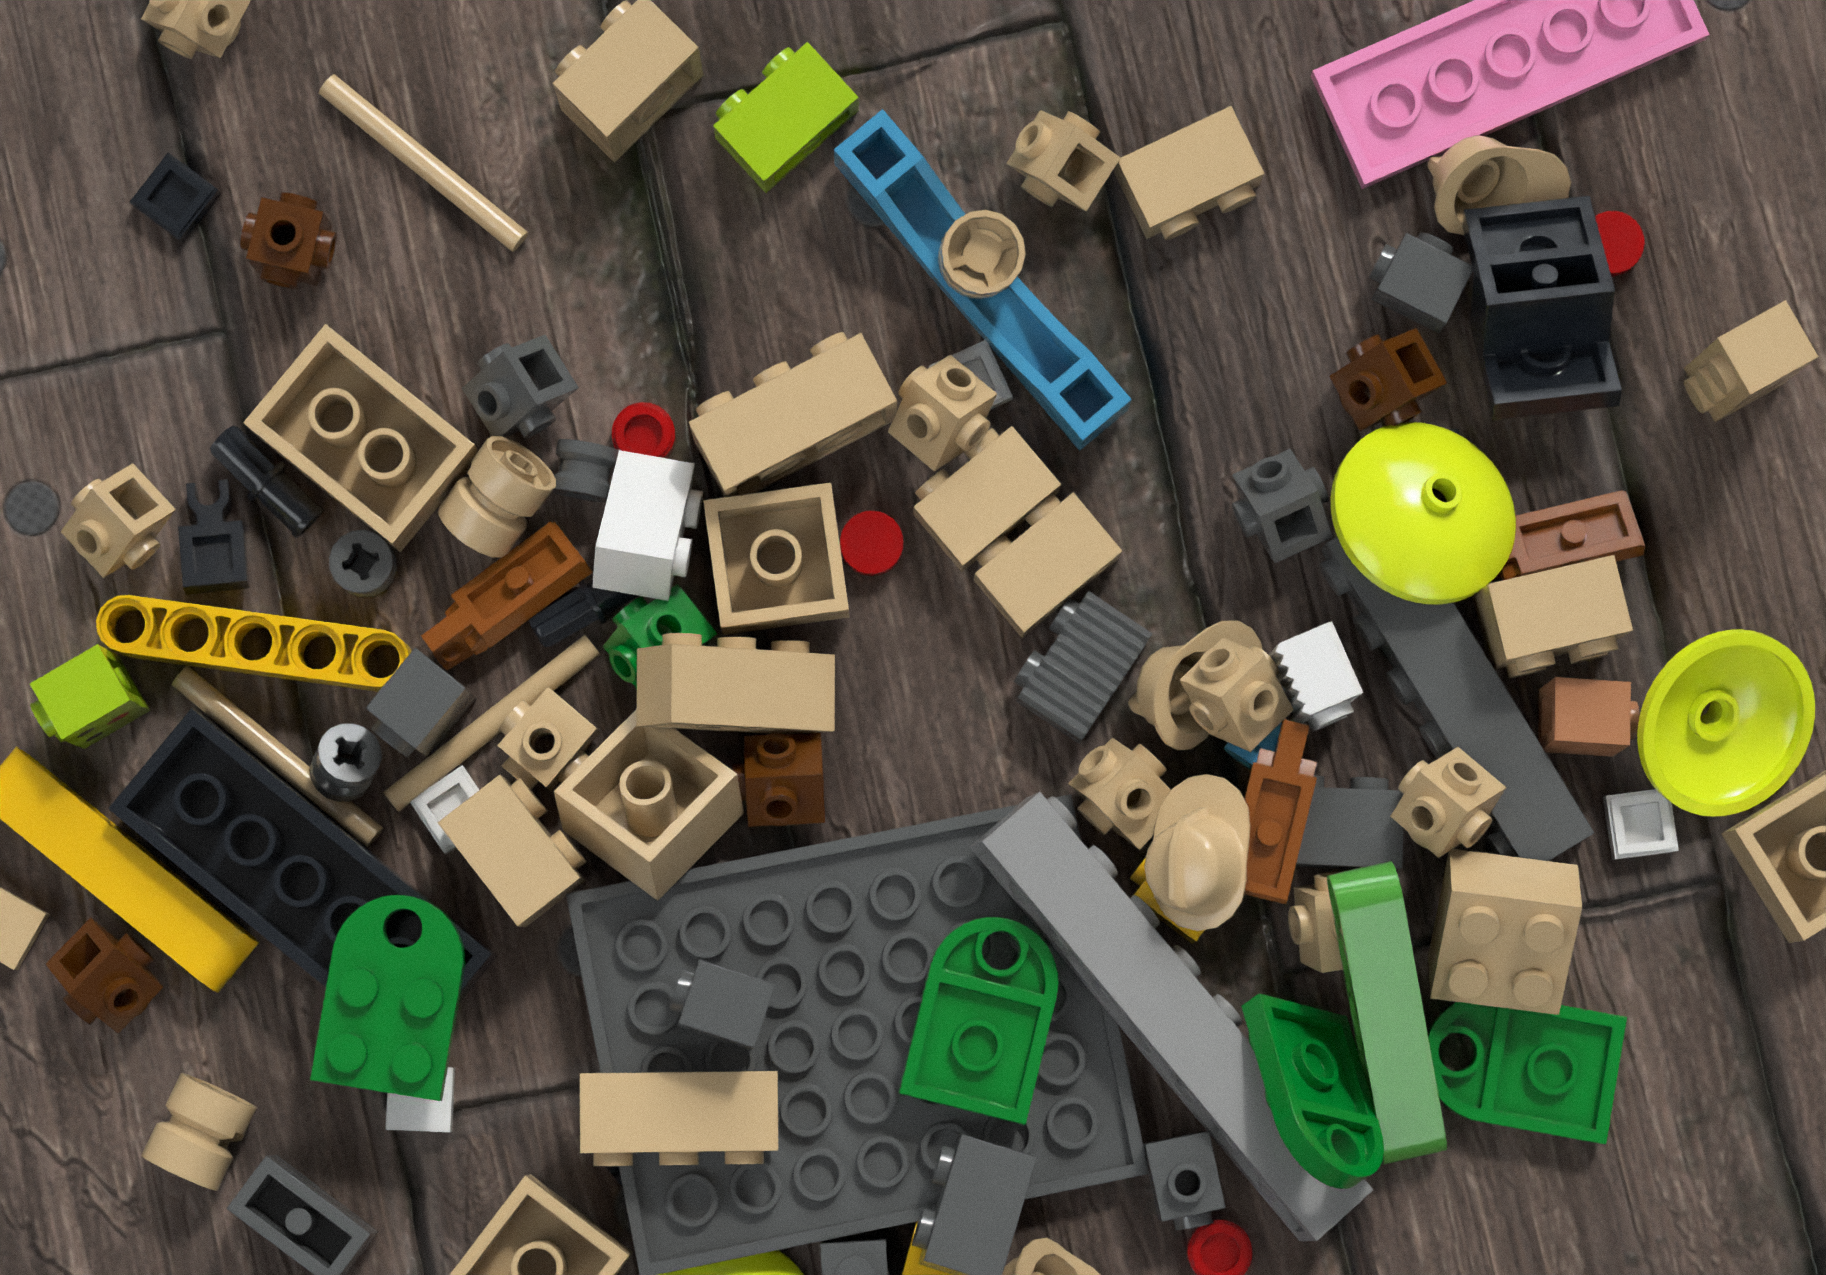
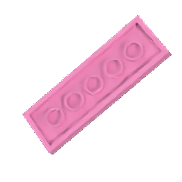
(1487, 71)

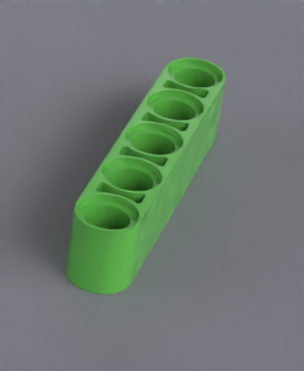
(1387, 1009)

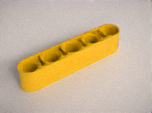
(226, 634)
(121, 872)

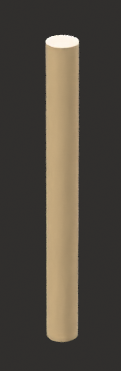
(423, 163)
(487, 725)
(273, 753)

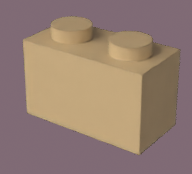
(1190, 174)
(984, 496)
(1045, 563)

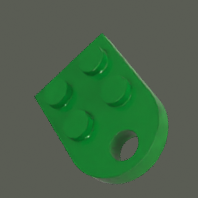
(391, 1007)
(982, 1026)
(1532, 1068)
(1316, 1089)

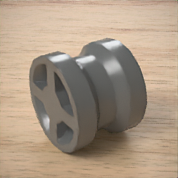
(584, 469)
(376, 572)
(342, 777)

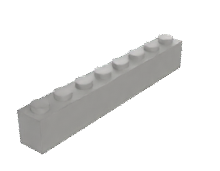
(1155, 1001)

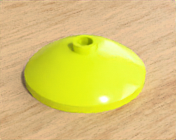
(1408, 536)
(1747, 738)

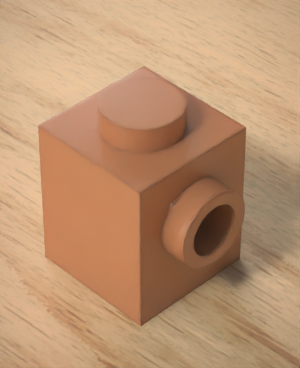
(1586, 716)

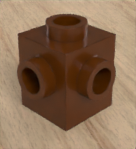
(304, 256)
(1387, 379)
(782, 779)
(104, 976)

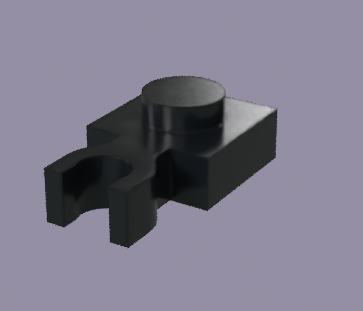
(213, 550)

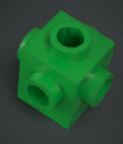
(644, 625)

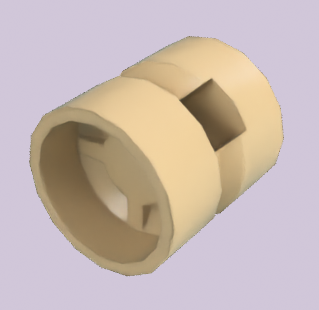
(981, 254)
(491, 503)
(199, 1131)

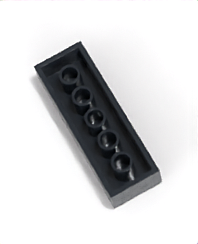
(266, 848)

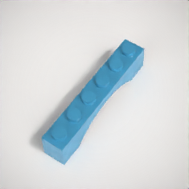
(1014, 322)

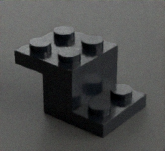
(1541, 307)

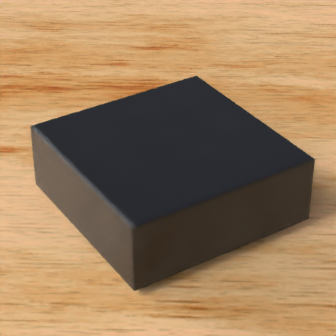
(175, 197)

